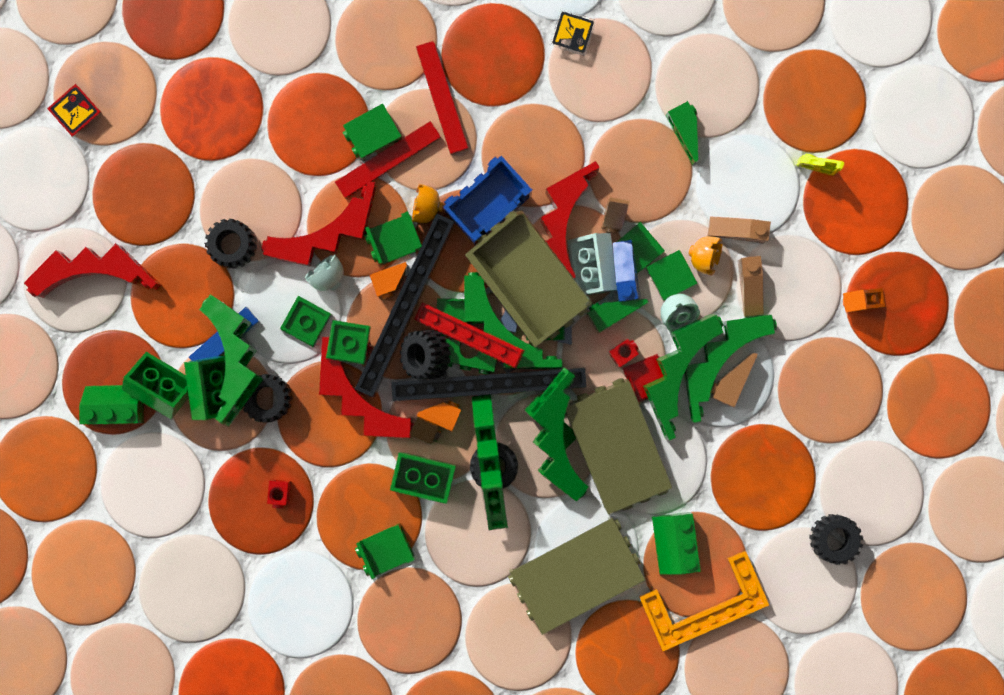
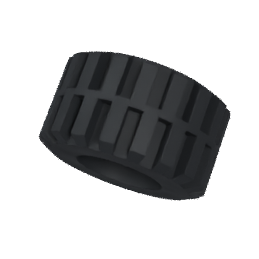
(215, 239)
(425, 354)
(282, 403)
(510, 461)
(851, 543)

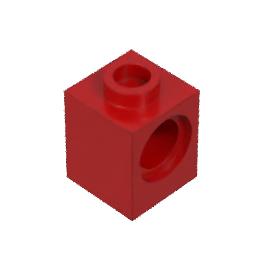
(615, 352)
(285, 487)

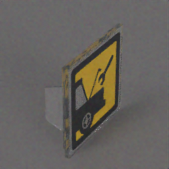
(572, 32)

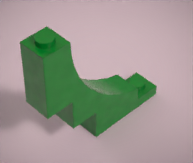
(480, 312)
(701, 376)
(238, 380)
(665, 390)
(550, 413)
(489, 462)

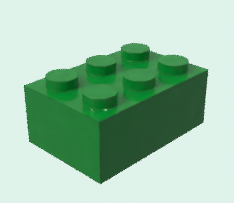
(157, 385)
(204, 386)
(423, 477)

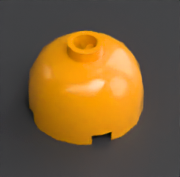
(426, 204)
(706, 254)

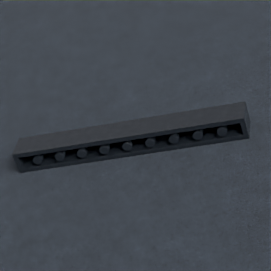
(405, 305)
(481, 384)

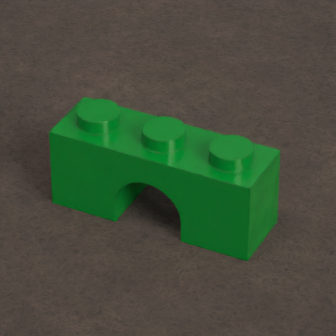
(481, 361)

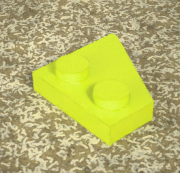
(821, 165)

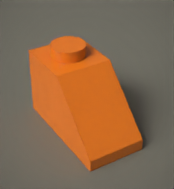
(388, 280)
(863, 300)
(442, 414)

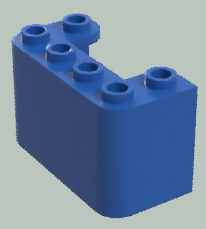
(488, 199)

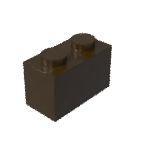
(426, 431)

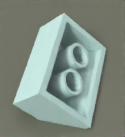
(593, 263)

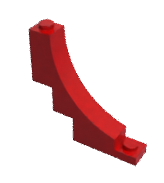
(563, 198)
(349, 224)
(60, 269)
(337, 383)

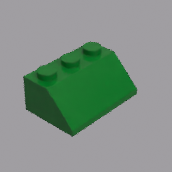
(109, 406)
(676, 543)

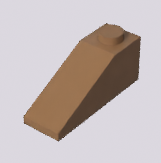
(614, 215)
(739, 229)
(751, 285)
(731, 384)

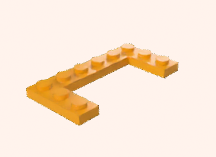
(712, 618)

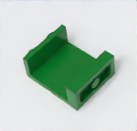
(371, 131)
(393, 239)
(384, 551)

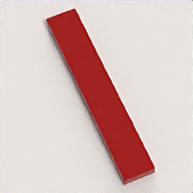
(442, 97)
(388, 159)
(469, 335)

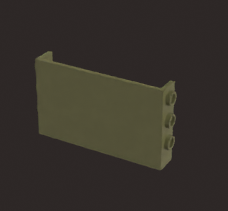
(528, 278)
(617, 446)
(577, 575)

